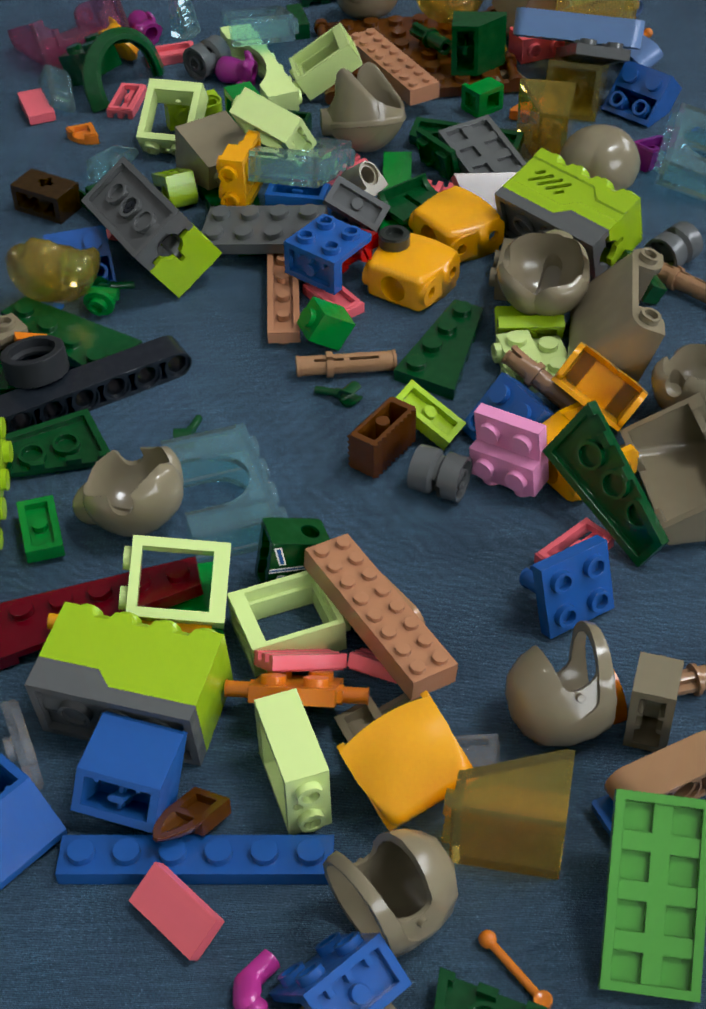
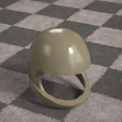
(563, 704)
(398, 889)

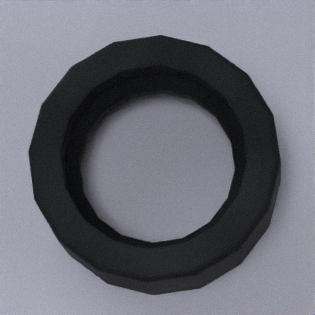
(34, 361)

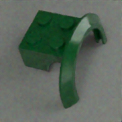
(99, 55)

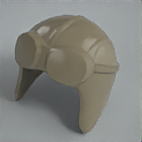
(363, 109)

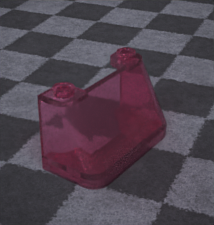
(47, 44)

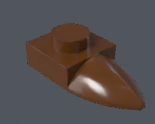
(192, 813)

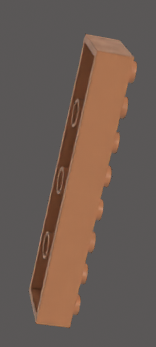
(404, 74)
(380, 616)

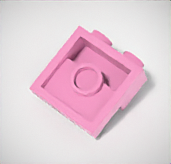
(509, 451)

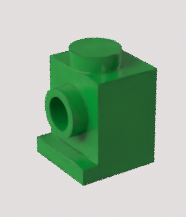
(482, 97)

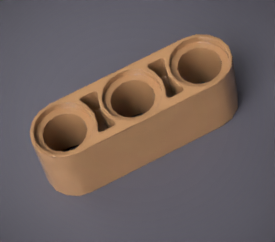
(669, 771)

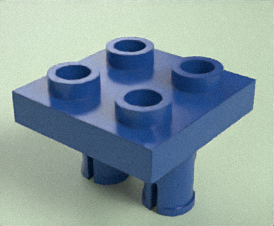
(571, 585)

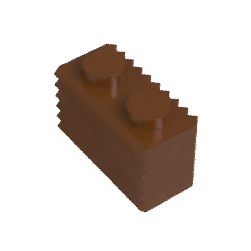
(382, 437)

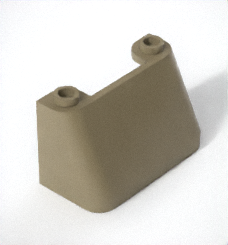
(612, 318)
(674, 467)

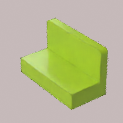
(510, 319)

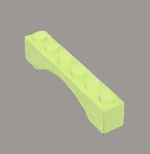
(276, 83)

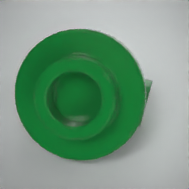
(101, 300)

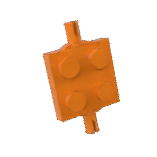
(315, 690)

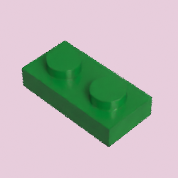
(40, 529)

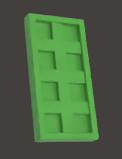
(655, 897)

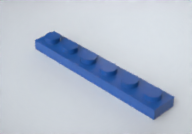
(195, 858)

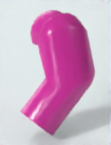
(249, 982)

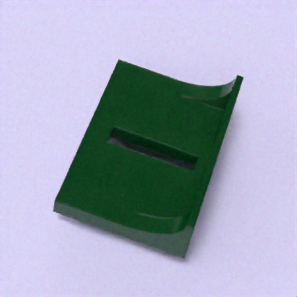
(437, 154)
(401, 195)

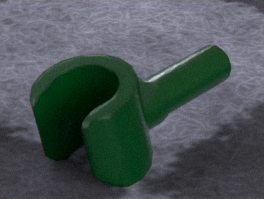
(103, 282)
(345, 395)
(191, 429)

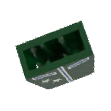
(284, 544)

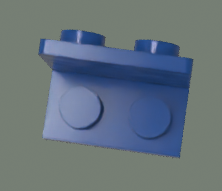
(320, 248)
(345, 974)

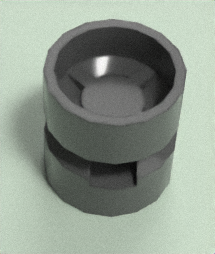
(202, 57)
(678, 243)
(444, 474)

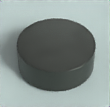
(394, 238)

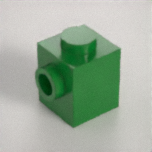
(325, 323)

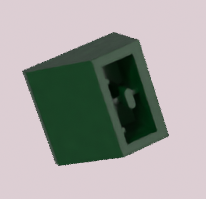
(477, 42)

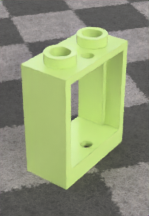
(318, 63)
(168, 92)
(276, 125)
(133, 561)
(279, 596)
(293, 762)

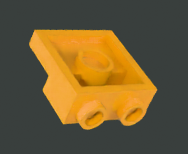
(233, 172)

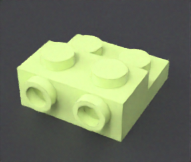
(546, 349)

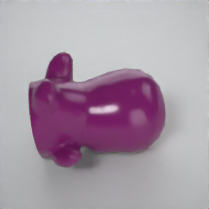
(146, 24)
(236, 71)

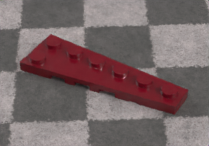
(25, 619)

